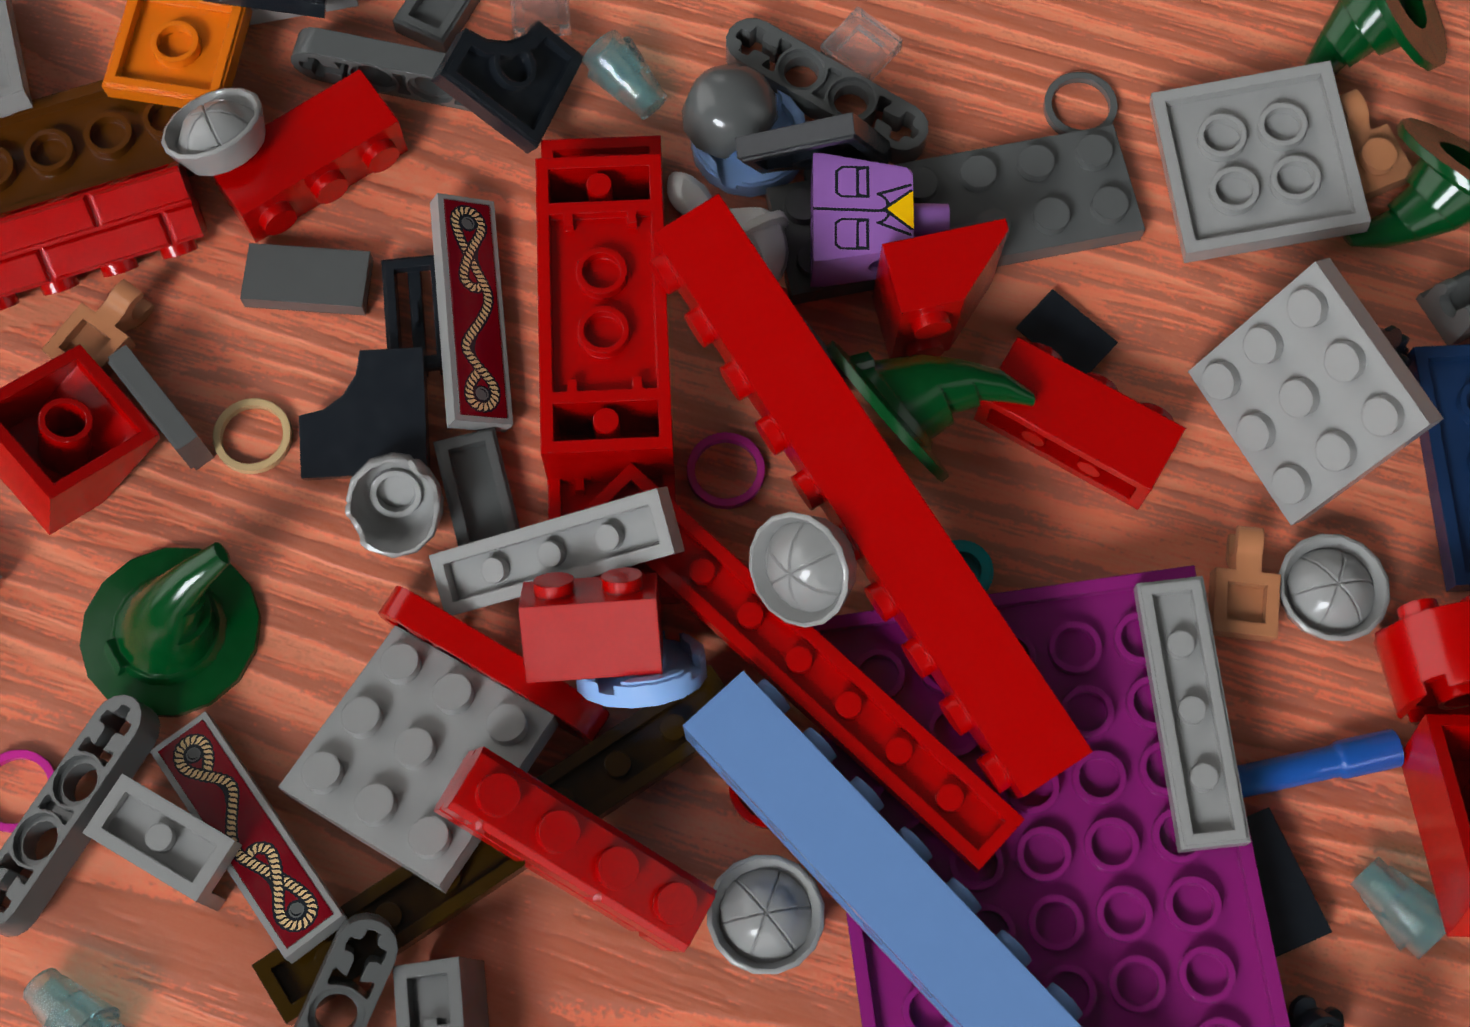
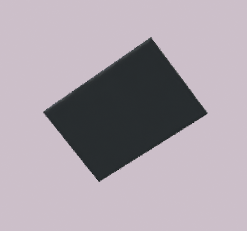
(1067, 332)

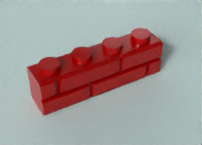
(98, 229)
(575, 850)

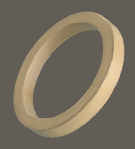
(233, 410)

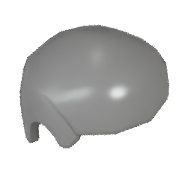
(394, 504)

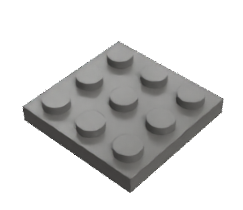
(1258, 162)
(1313, 392)
(399, 744)

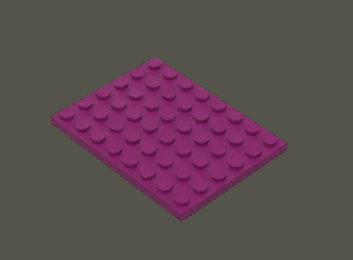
(1096, 863)

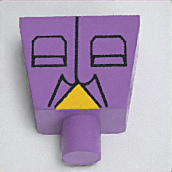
(857, 210)

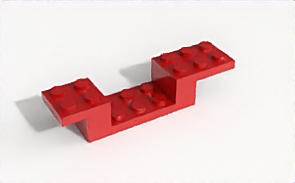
(601, 320)

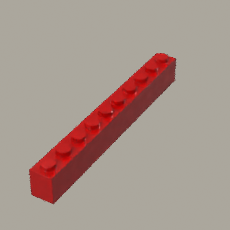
(869, 496)

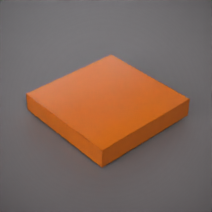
(175, 50)

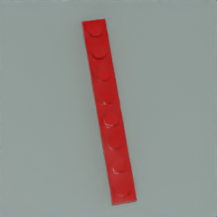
(830, 690)

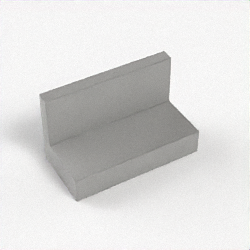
(163, 840)

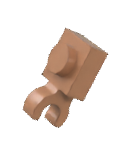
(1376, 150)
(102, 331)
(1241, 597)

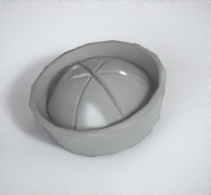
(216, 131)
(802, 568)
(1334, 587)
(766, 914)

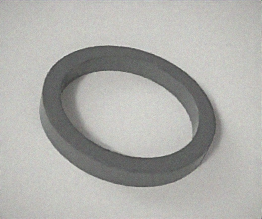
(1078, 77)

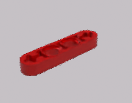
(492, 660)

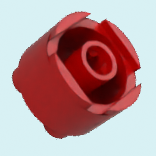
(1427, 658)

